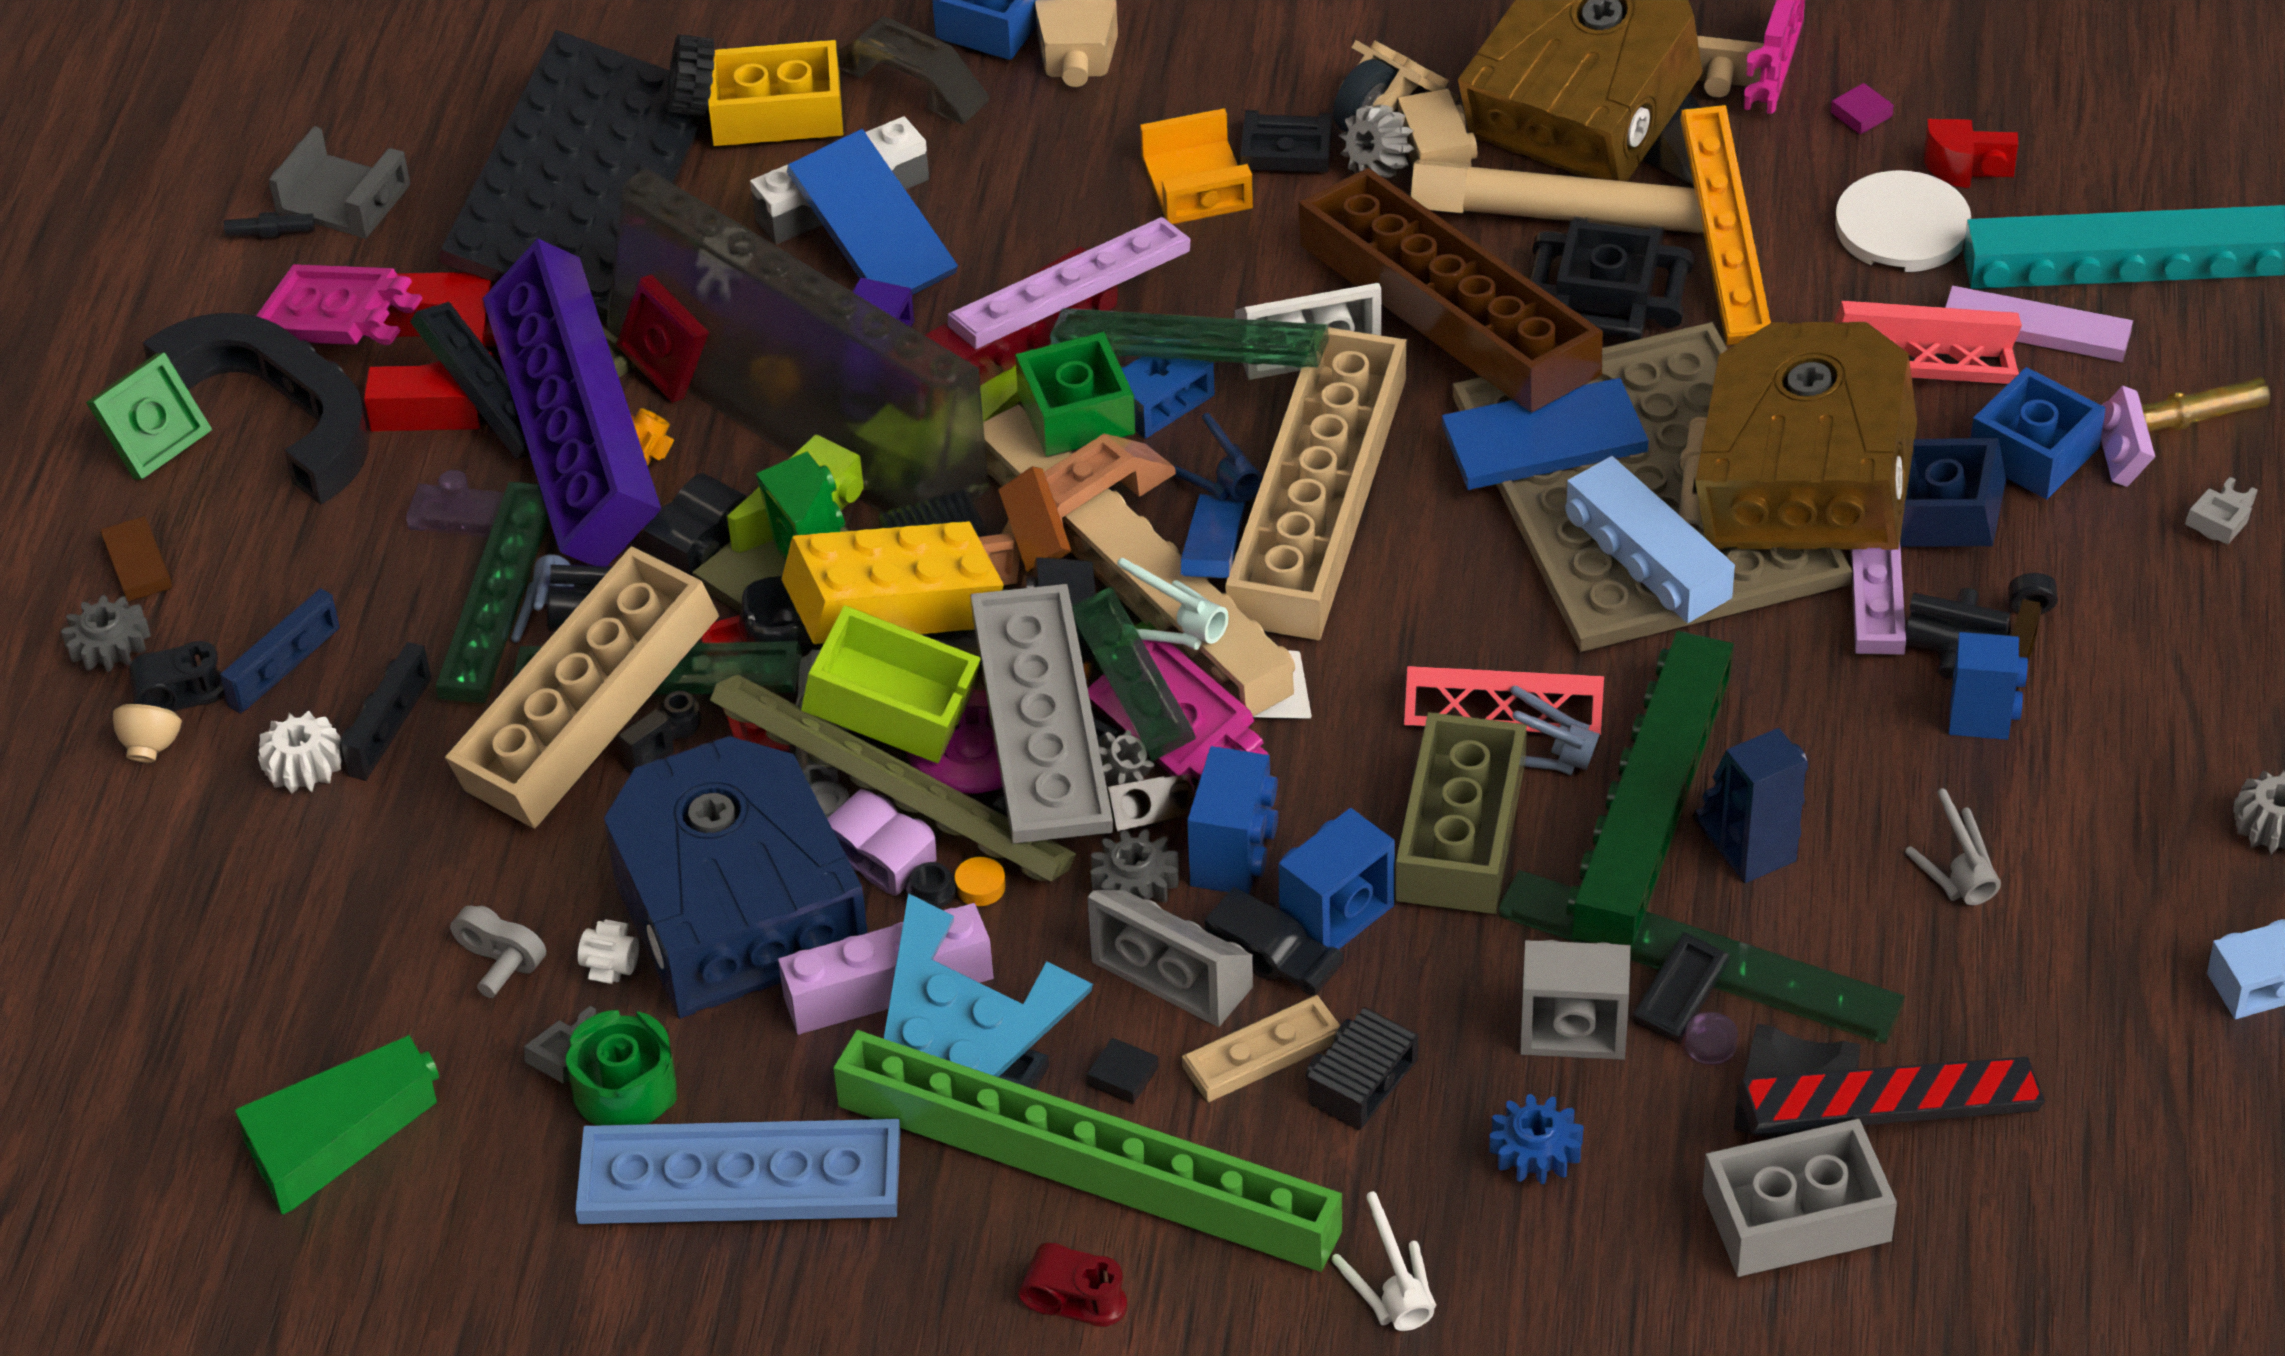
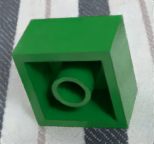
(1075, 393)

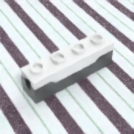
(786, 214)

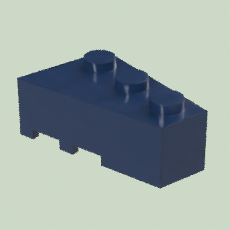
(1756, 804)

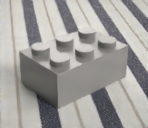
(1799, 1197)

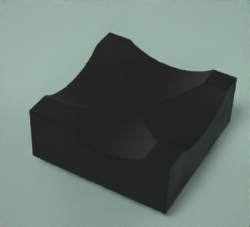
(1782, 1054)

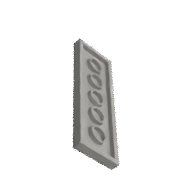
(1040, 714)

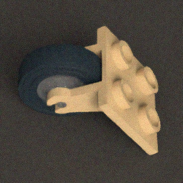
(1380, 81)

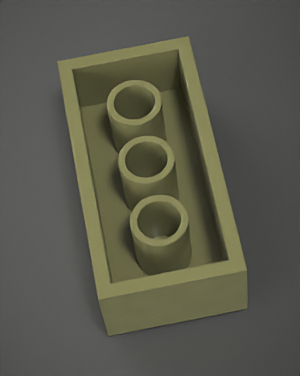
(1461, 813)

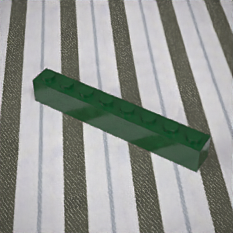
(1651, 792)

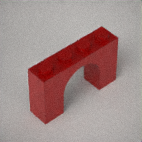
(428, 394)

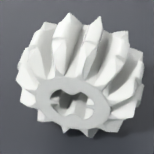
(300, 752)

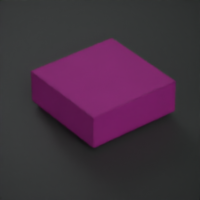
(1862, 108)

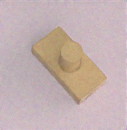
(1725, 64)

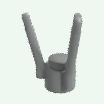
(1971, 871)

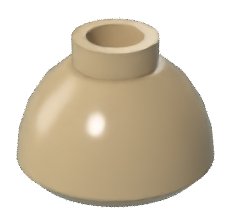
(145, 730)

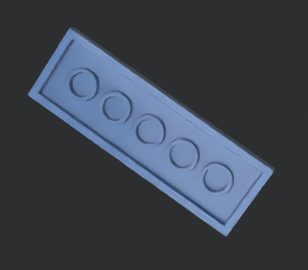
(739, 1171)

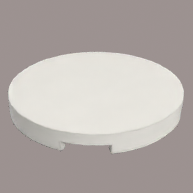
(1902, 220)

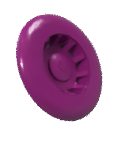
(971, 754)

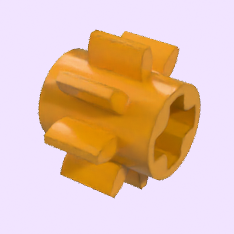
(651, 434)

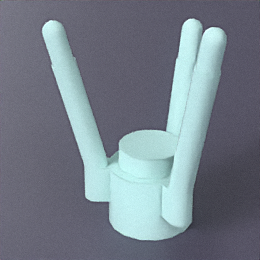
(1197, 615)

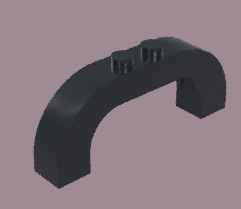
(249, 344)

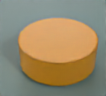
(980, 881)

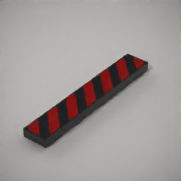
(1890, 1094)

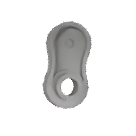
(507, 942)

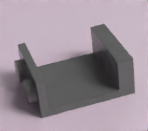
(337, 190)

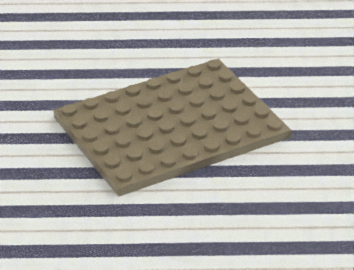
(1600, 602)

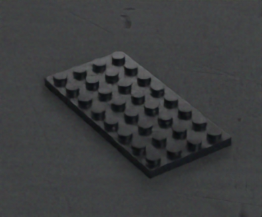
(563, 162)

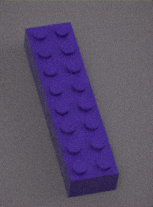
(571, 405)

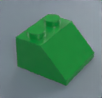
(799, 500)

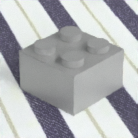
(1575, 999)

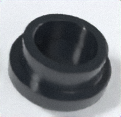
(932, 884)

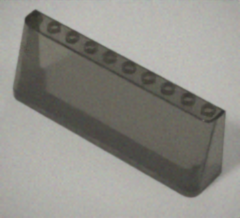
(803, 352)

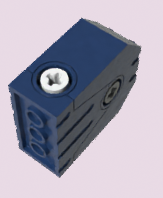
(728, 869)

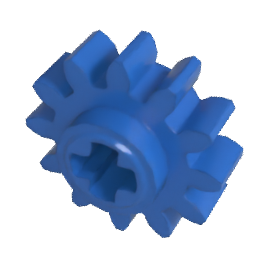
(1536, 1139)

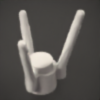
(1405, 1299)

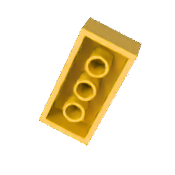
(898, 574)

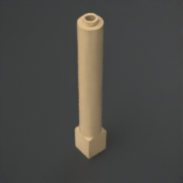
(1555, 197)

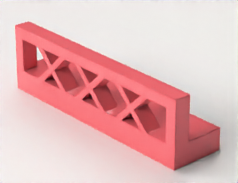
(1951, 331)
(1501, 682)

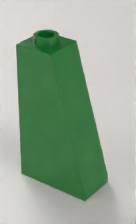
(335, 1118)

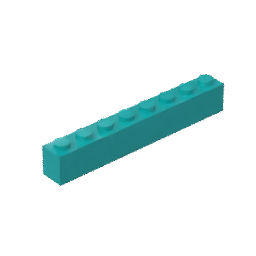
(2125, 247)

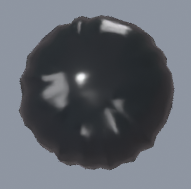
(770, 614)

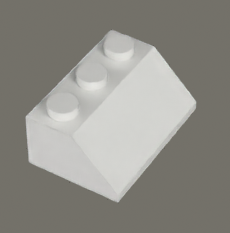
(1344, 309)

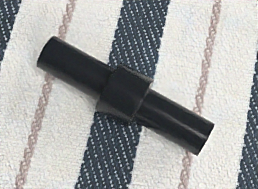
(269, 225)

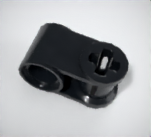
(173, 678)

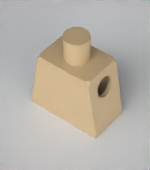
(1076, 37)

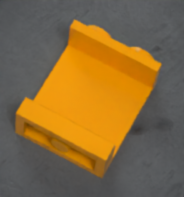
(1195, 167)

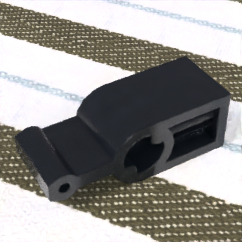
(1274, 940)

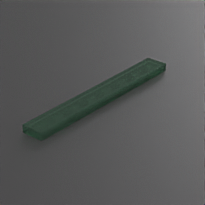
(1749, 974)

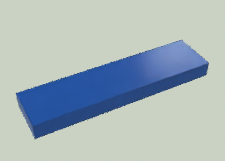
(1212, 537)

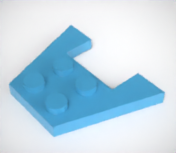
(960, 1017)

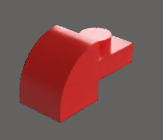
(1958, 153)

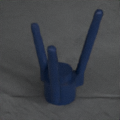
(1234, 473)

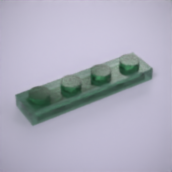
(1132, 674)

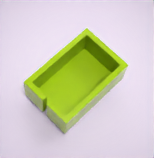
(890, 684)

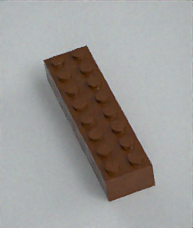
(1452, 289)

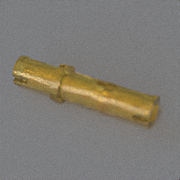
(2183, 409)

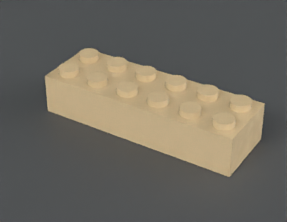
(582, 687)

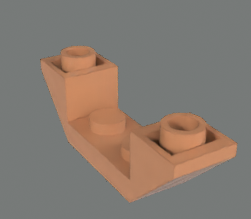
(1100, 467)

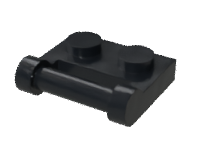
(1287, 142)

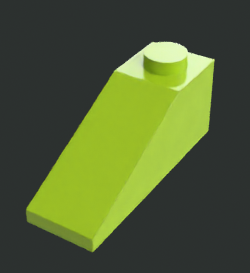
(749, 520)

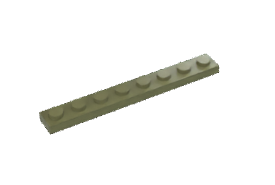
(876, 769)

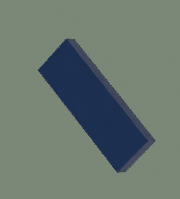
(280, 651)

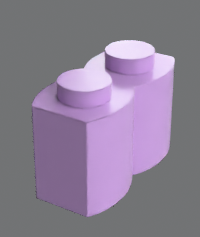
(881, 841)

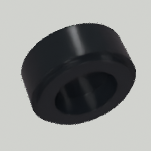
(2033, 587)

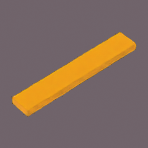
(1725, 222)

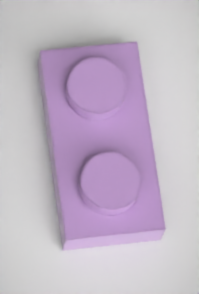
(2125, 437)

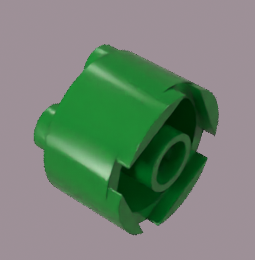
(621, 1069)

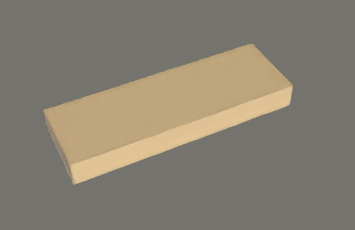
(1261, 1048)

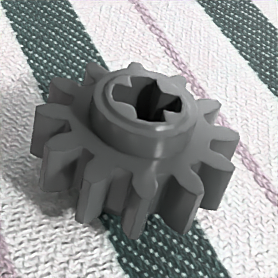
(105, 633)
(1136, 866)

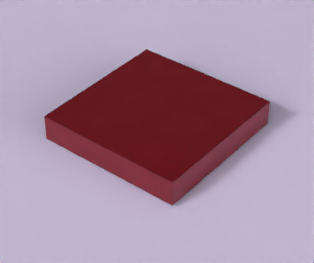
(662, 338)

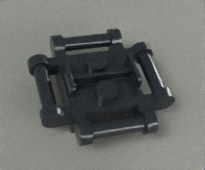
(1614, 274)

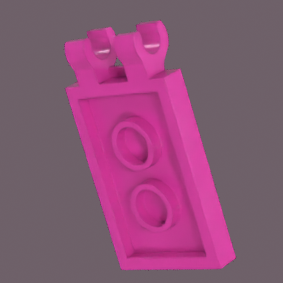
(1775, 54)
(339, 303)
(1210, 709)

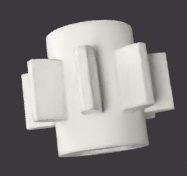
(608, 951)

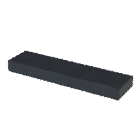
(473, 371)

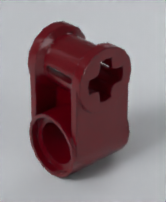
(1069, 1280)

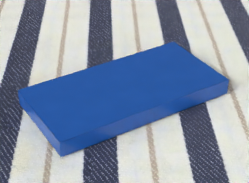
(871, 214)
(1573, 431)

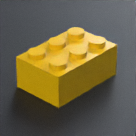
(775, 93)

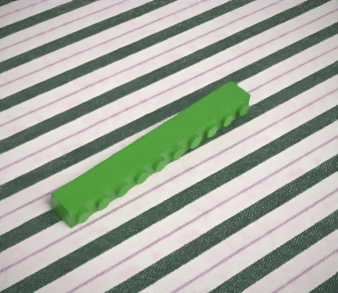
(1090, 1150)

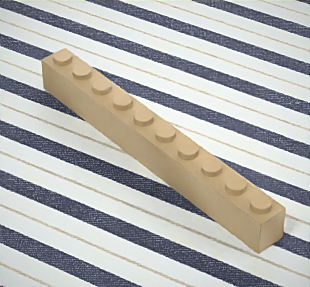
(1108, 530)

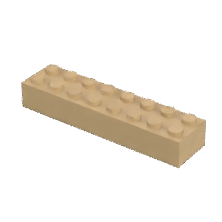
(1317, 484)

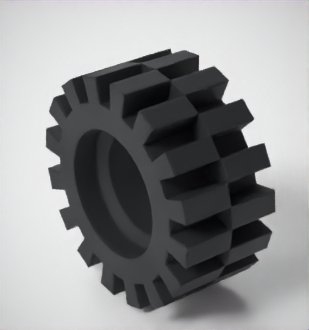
(690, 75)

